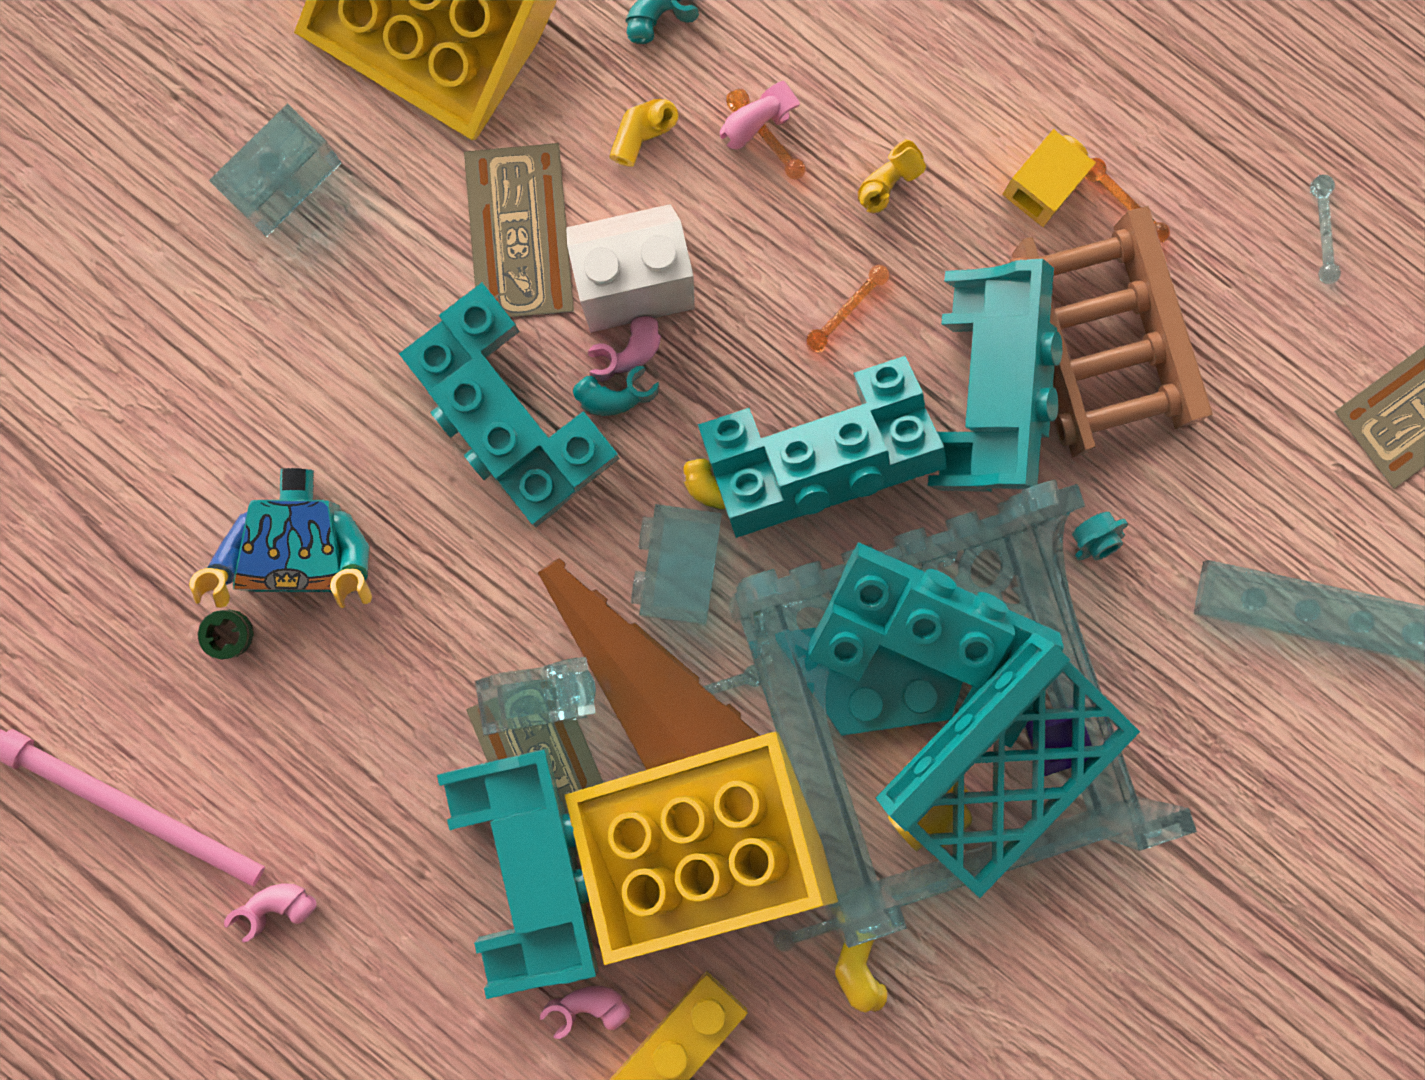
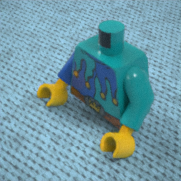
(289, 548)

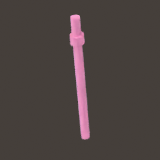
(19, 751)

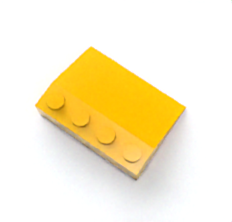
(433, 53)
(698, 848)

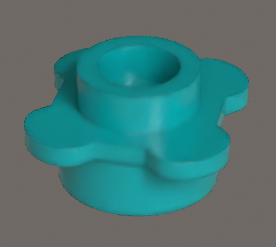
(1099, 536)

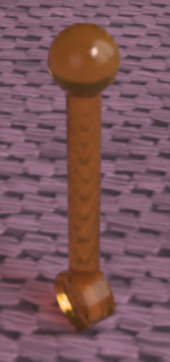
(794, 168)
(1098, 173)
(817, 339)

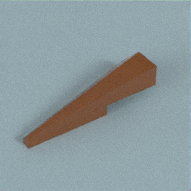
(646, 685)

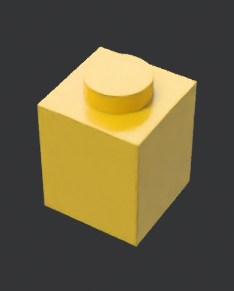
(1049, 177)

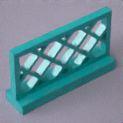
(983, 724)

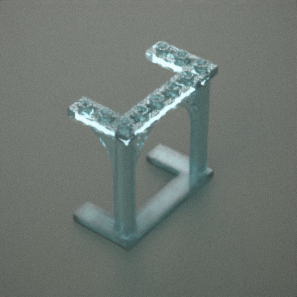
(1030, 546)

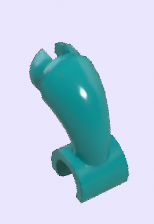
(645, 14)
(606, 402)

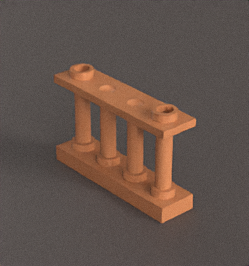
(1163, 345)

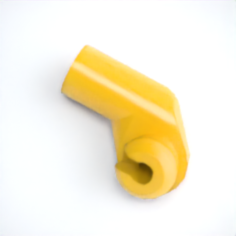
(639, 125)
(857, 981)

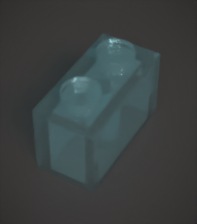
(276, 170)
(678, 564)

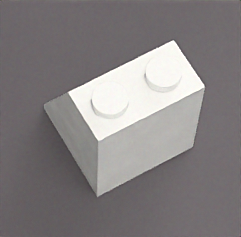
(631, 267)

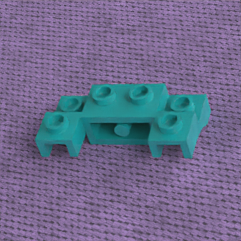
(1008, 378)
(480, 406)
(827, 458)
(922, 619)
(538, 871)

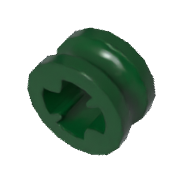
(219, 618)

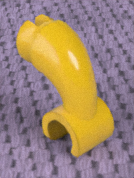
(904, 162)
(702, 484)

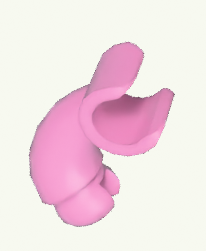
(746, 121)
(640, 349)
(279, 898)
(595, 1000)

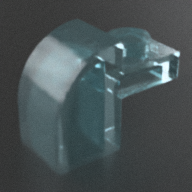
(536, 696)

